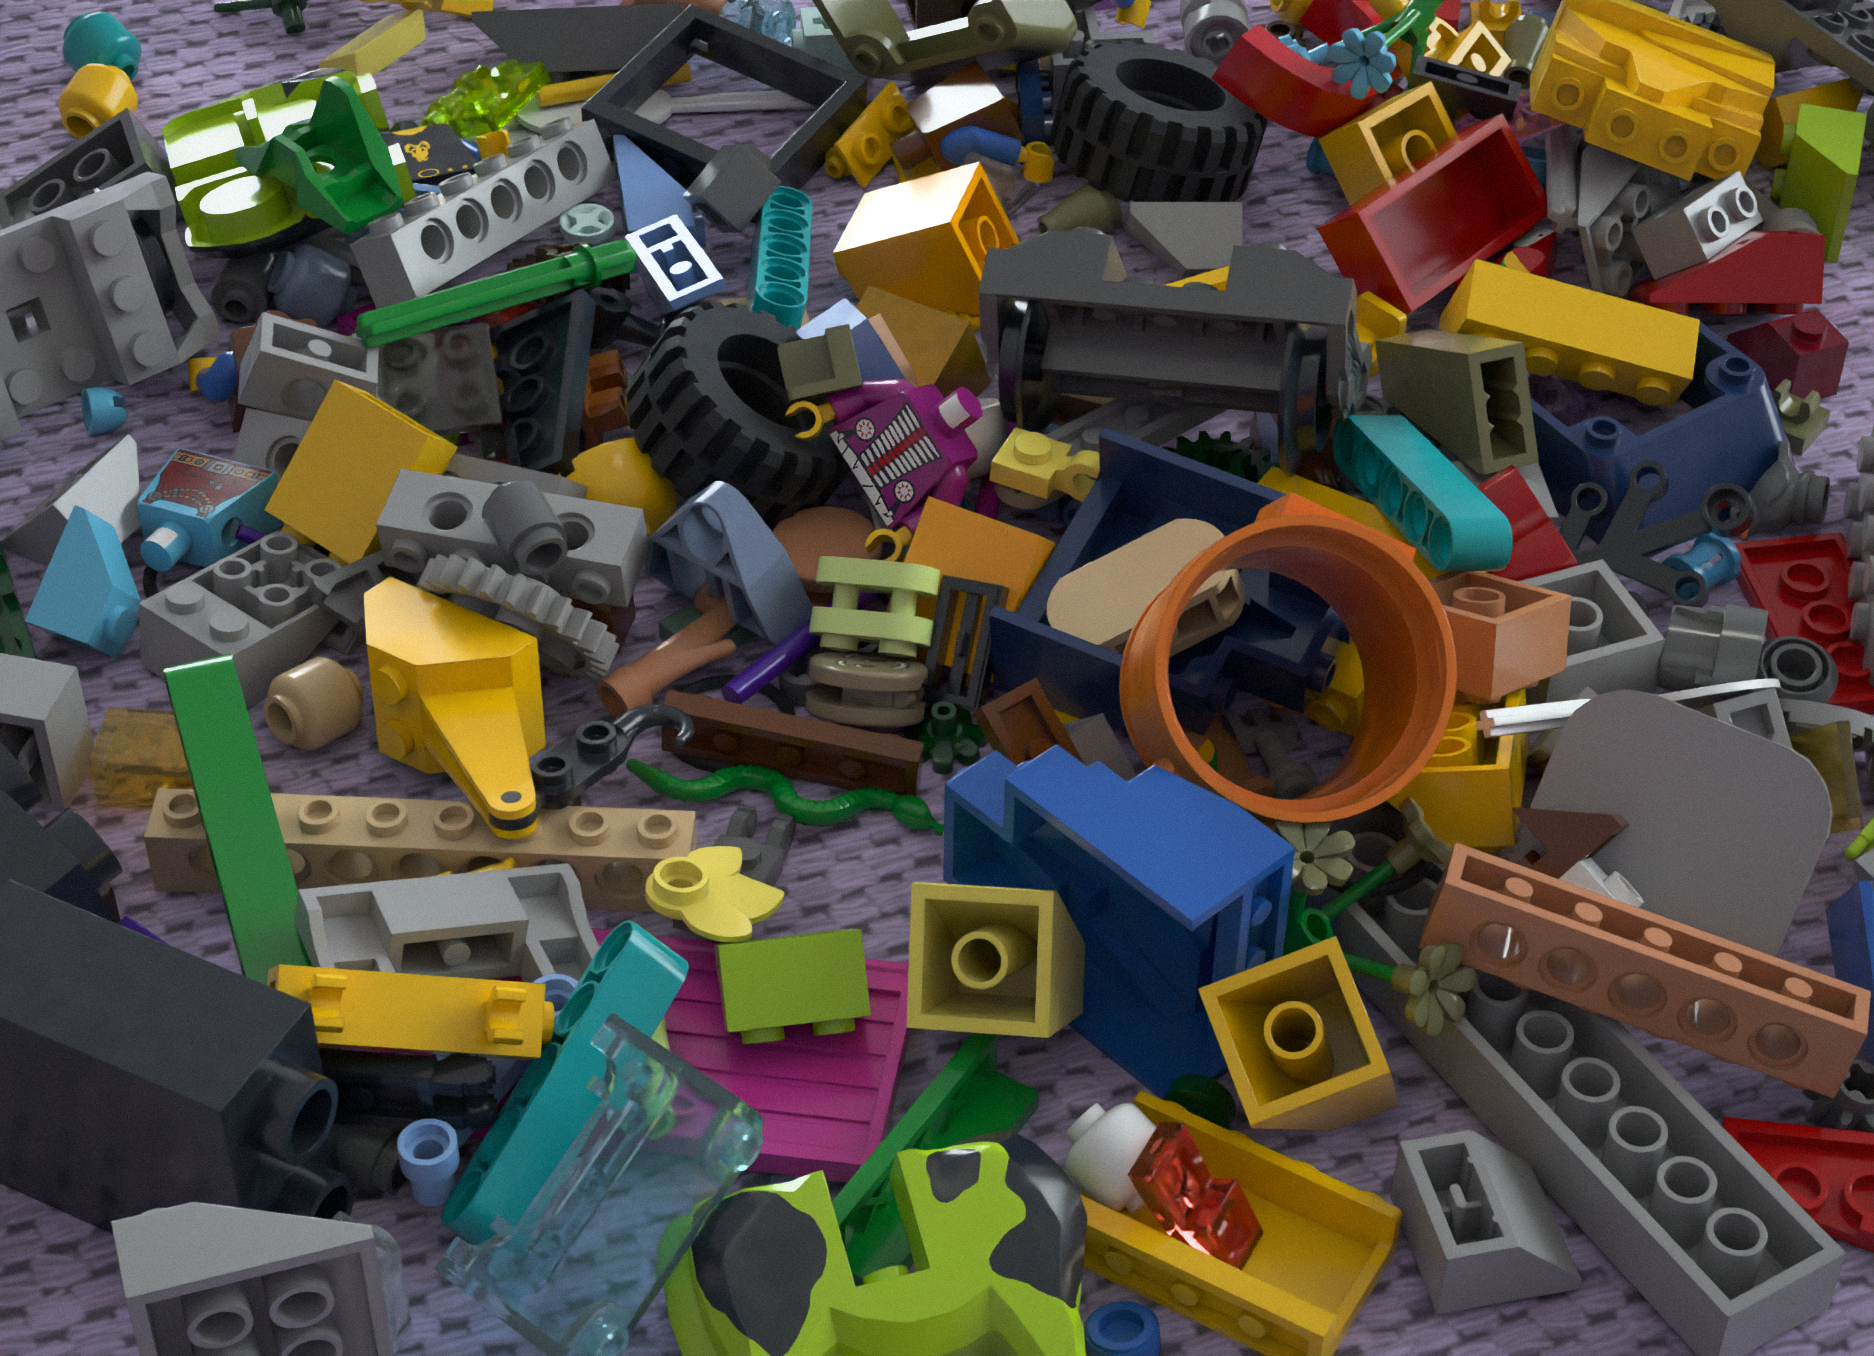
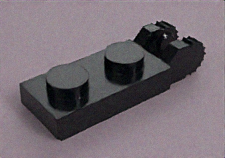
(406, 1088)

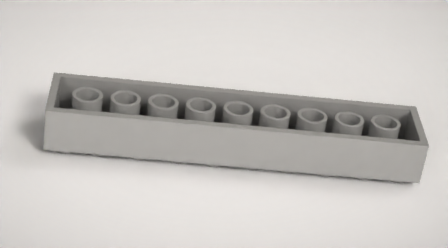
(1604, 1132)

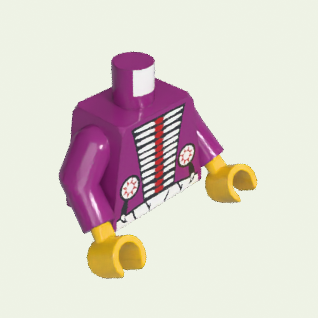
(900, 448)

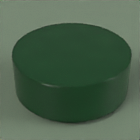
(1203, 1098)

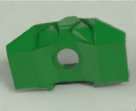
(339, 134)

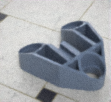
(728, 545)

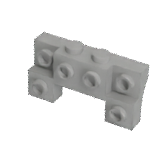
(452, 925)

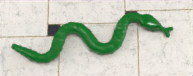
(907, 809)

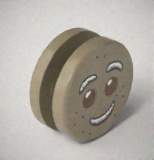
(868, 689)

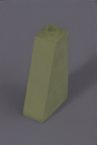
(1463, 394)

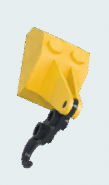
(469, 703)

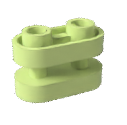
(895, 632)

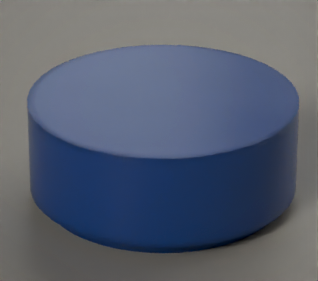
(1122, 1330)

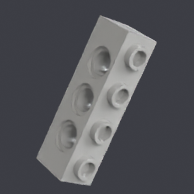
(444, 517)

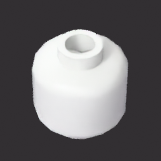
(1106, 1151)

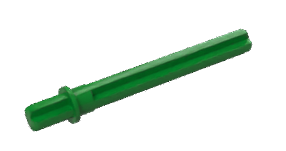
(412, 317)

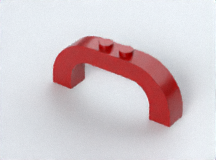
(1296, 90)

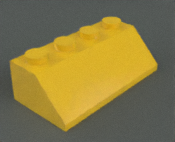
(1578, 332)
(1473, 780)

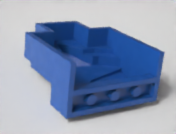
(1156, 879)

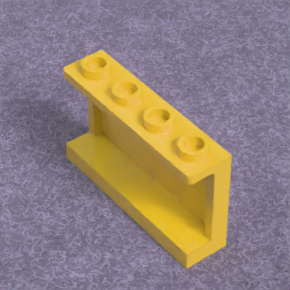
(1304, 1278)

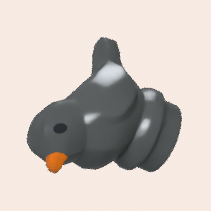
(1786, 496)

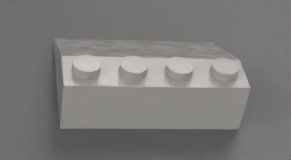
(251, 1283)

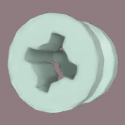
(587, 224)

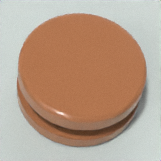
(824, 533)

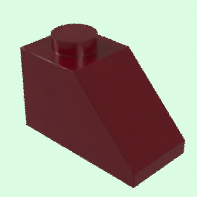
(1796, 349)

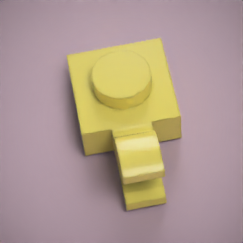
(1041, 464)

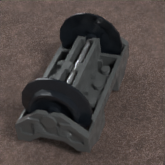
(1081, 326)

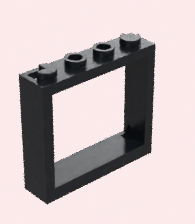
(832, 89)

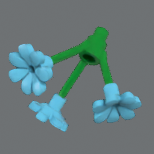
(1364, 53)

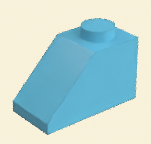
(87, 588)

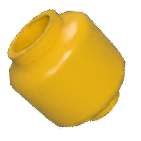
(94, 97)

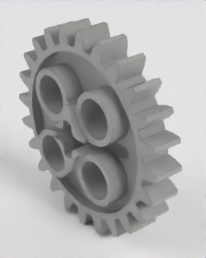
(564, 634)

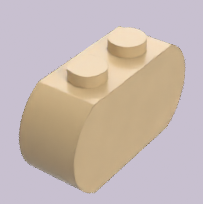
(1112, 592)

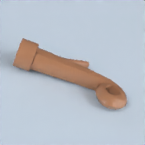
(672, 659)

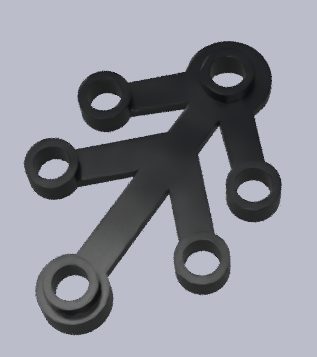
(1626, 548)

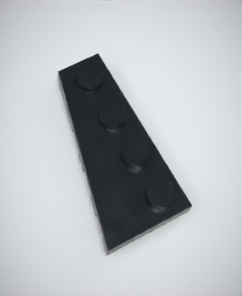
(544, 381)

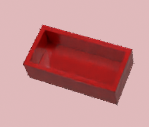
(1437, 216)

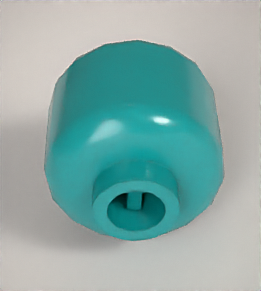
(101, 40)

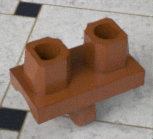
(604, 400)

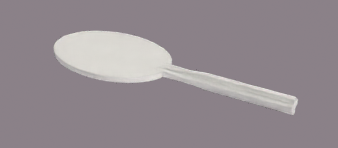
(662, 105)
(1556, 714)

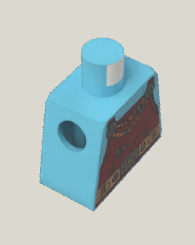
(197, 507)

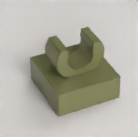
(1801, 418)

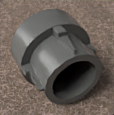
(1711, 646)

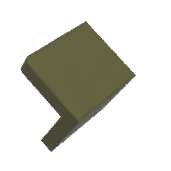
(820, 365)

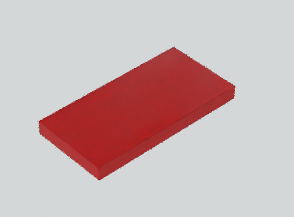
(1807, 597)

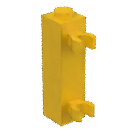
(421, 1012)

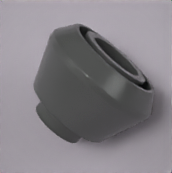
(1801, 666)

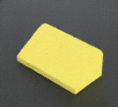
(380, 44)

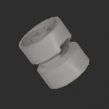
(1212, 27)

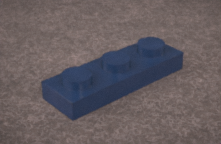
(1033, 103)

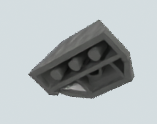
(576, 37)

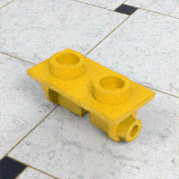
(866, 142)

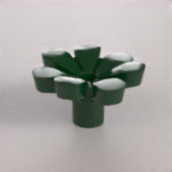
(947, 737)

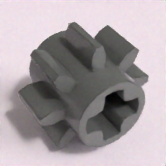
(1852, 1105)

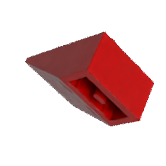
(1760, 267)

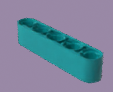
(781, 257)
(1422, 493)
(550, 1103)

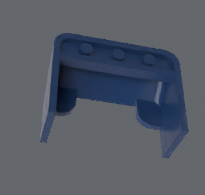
(1723, 440)

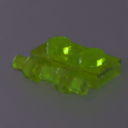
(487, 99)

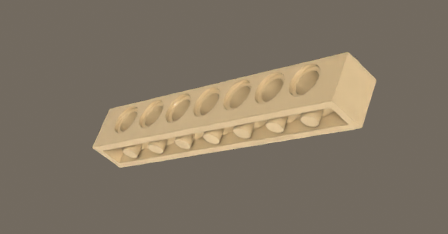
(398, 838)

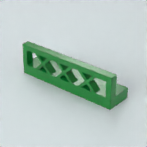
(957, 1105)

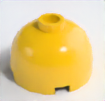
(624, 476)

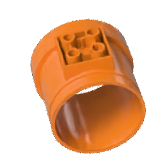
(1393, 622)

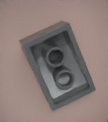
(98, 160)

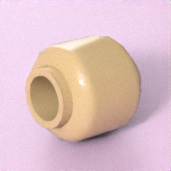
(314, 703)

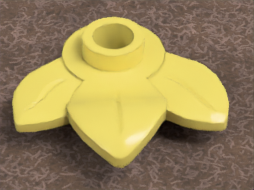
(711, 894)

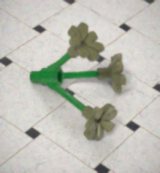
(1321, 860)

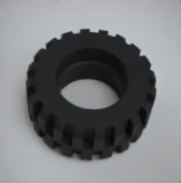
(1154, 126)
(716, 410)

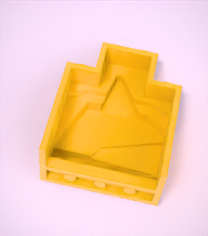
(1653, 87)

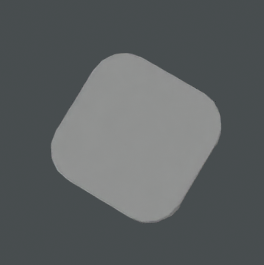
(1713, 813)

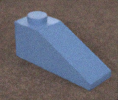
(650, 193)
(673, 265)

